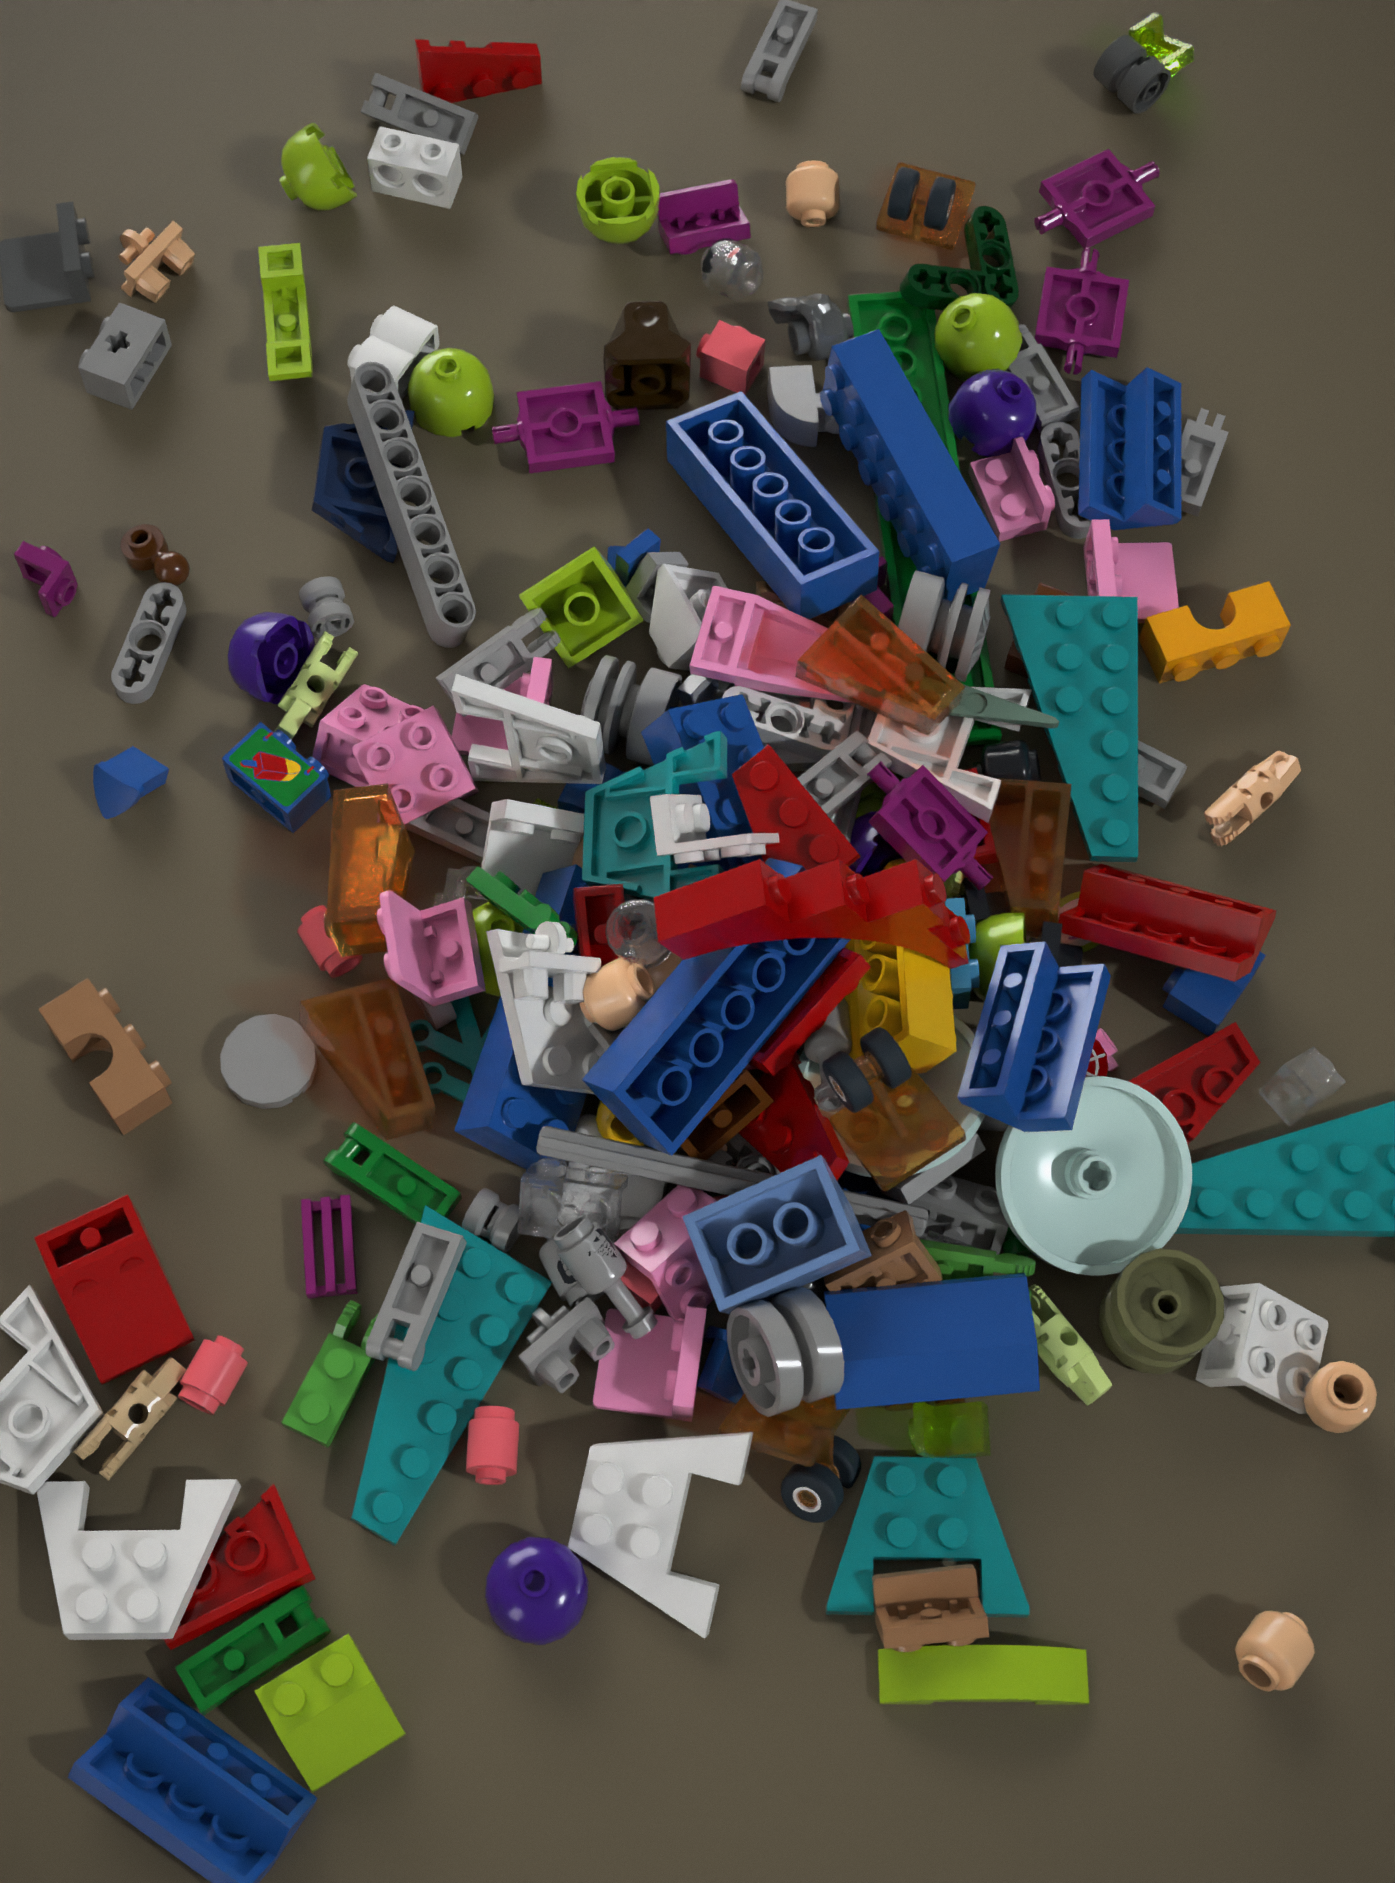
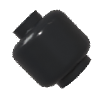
(1009, 761)

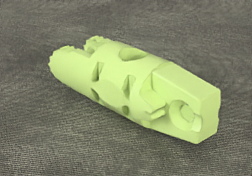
(302, 703)
(1066, 1350)

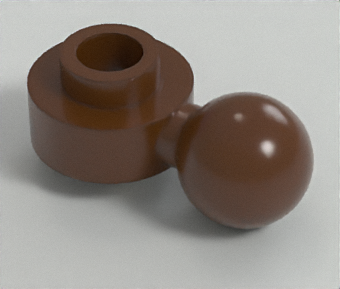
(147, 550)

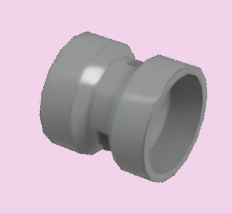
(324, 602)
(493, 1220)

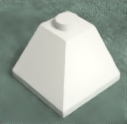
(679, 611)

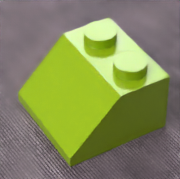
(330, 1712)

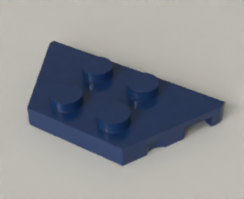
(347, 491)

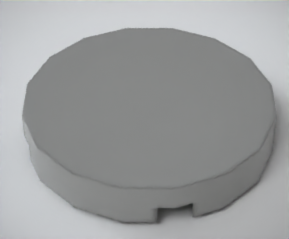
(268, 1061)

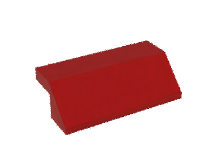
(1168, 922)

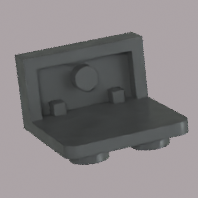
(49, 266)

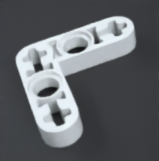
(816, 718)

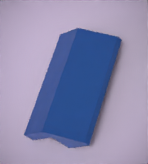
(1130, 450)
(1034, 1039)
(935, 1340)
(193, 1787)

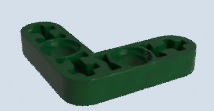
(930, 285)

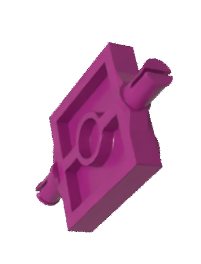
(1097, 198)
(1081, 311)
(565, 427)
(928, 824)

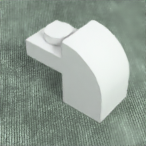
(795, 405)

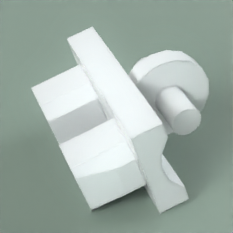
(549, 961)

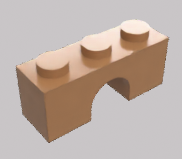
(87, 1023)

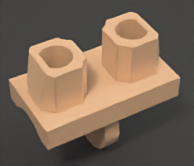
(143, 272)

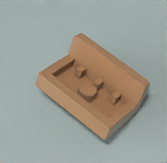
(928, 1607)

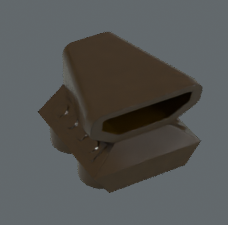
(646, 360)

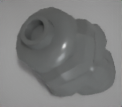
(812, 323)

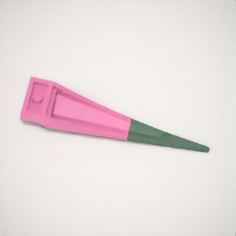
(759, 646)

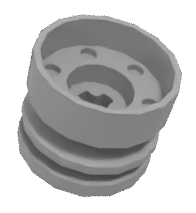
(946, 625)
(626, 707)

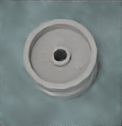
(785, 1351)

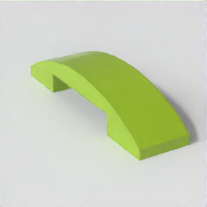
(285, 312)
(984, 1675)

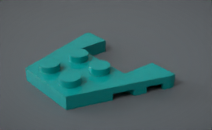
(620, 828)
(926, 1514)

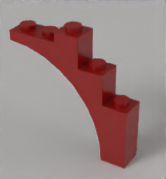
(827, 901)

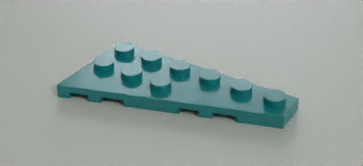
(1086, 676)
(1303, 1183)
(429, 1408)

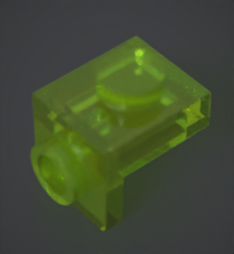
(1167, 50)
(950, 1430)

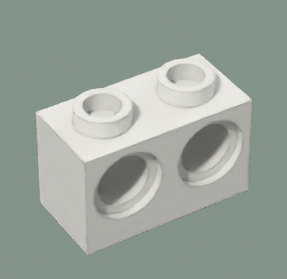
(415, 167)

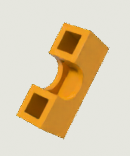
(1183, 647)

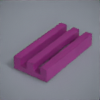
(326, 1207)

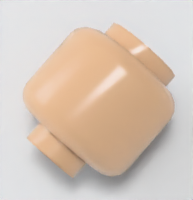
(812, 193)
(616, 994)
(1340, 1397)
(1274, 1650)

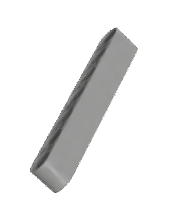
(410, 522)

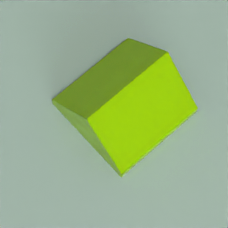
(583, 606)

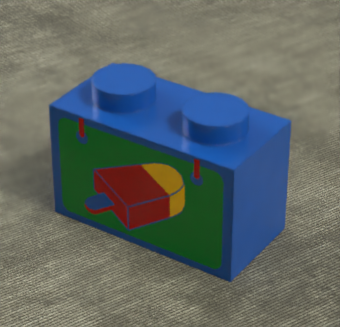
(278, 776)

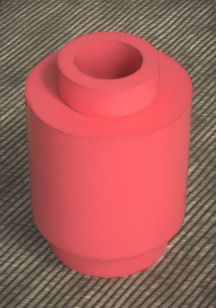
(323, 948)
(212, 1374)
(492, 1445)

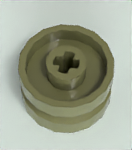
(1161, 1311)

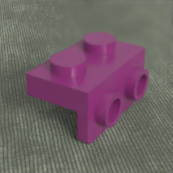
(701, 216)

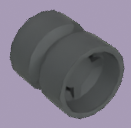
(1132, 74)

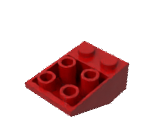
(114, 1289)

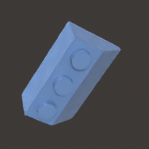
(776, 1235)

